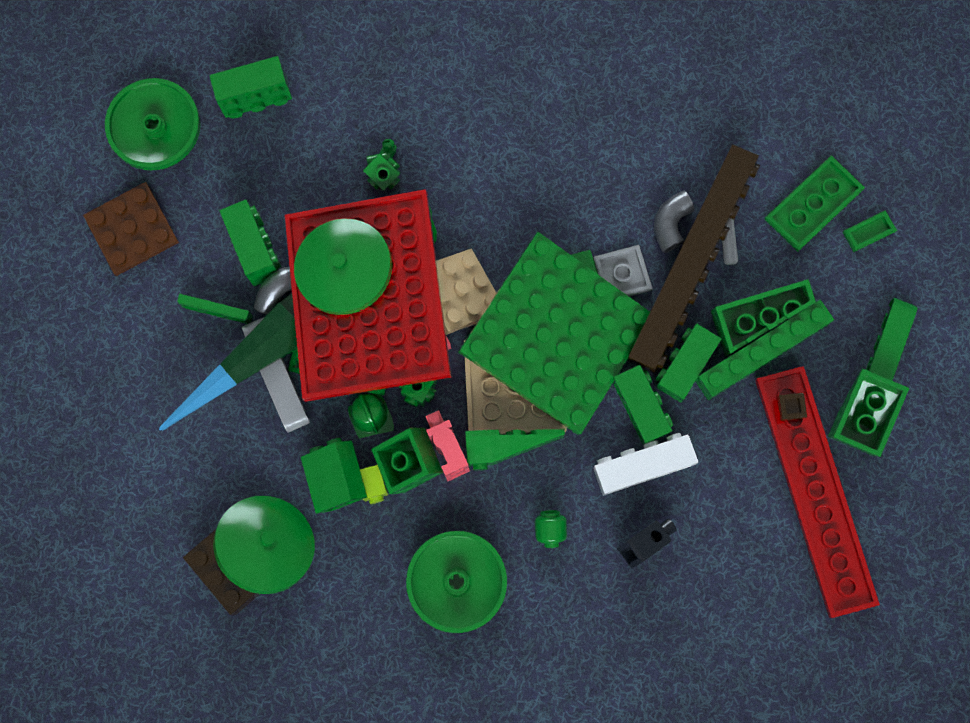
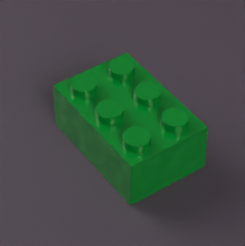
(251, 87)
(250, 241)

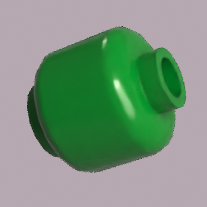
(550, 528)

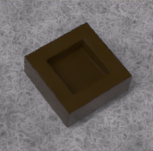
(792, 406)

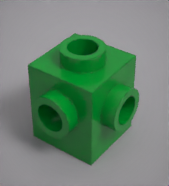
(373, 171)
(421, 396)

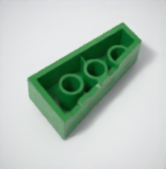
(755, 315)

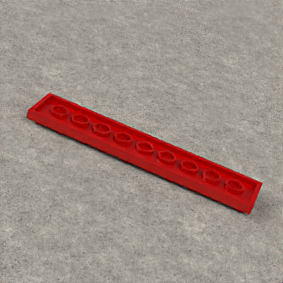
(818, 497)

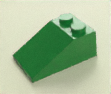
(869, 413)

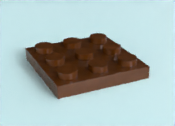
(130, 229)

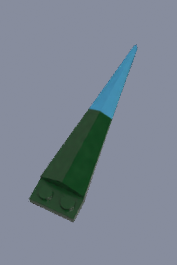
(262, 347)

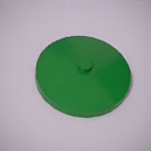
(152, 124)
(343, 266)
(263, 544)
(456, 582)

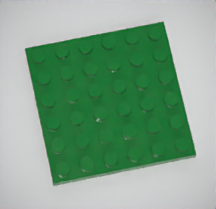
(556, 333)

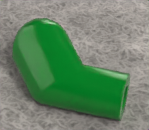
(388, 149)

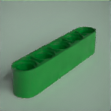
(892, 339)

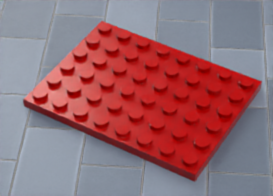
(397, 336)

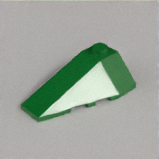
(491, 447)

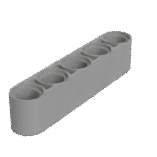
(282, 390)

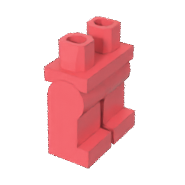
(446, 444)

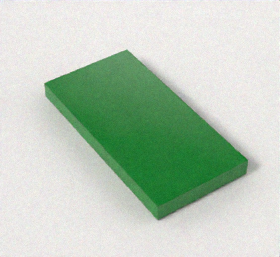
(814, 203)

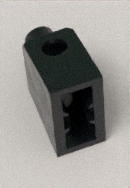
(642, 546)

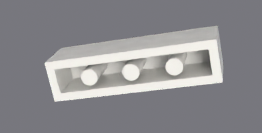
(645, 464)

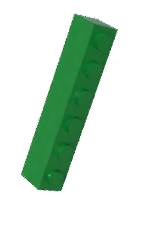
(764, 350)

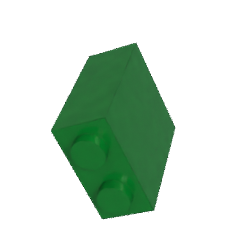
(333, 476)

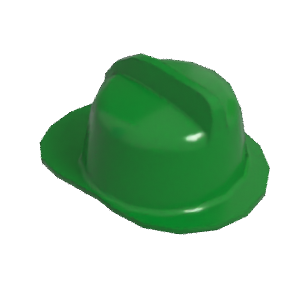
(370, 415)

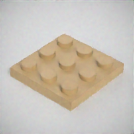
(463, 290)

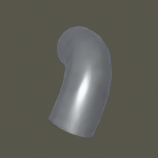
(667, 220)
(272, 290)

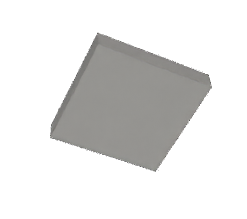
(624, 270)

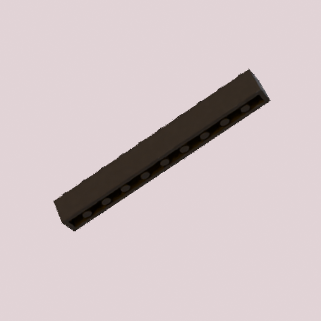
(694, 258)

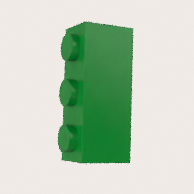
(687, 362)
(642, 404)

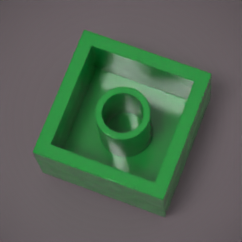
(407, 460)

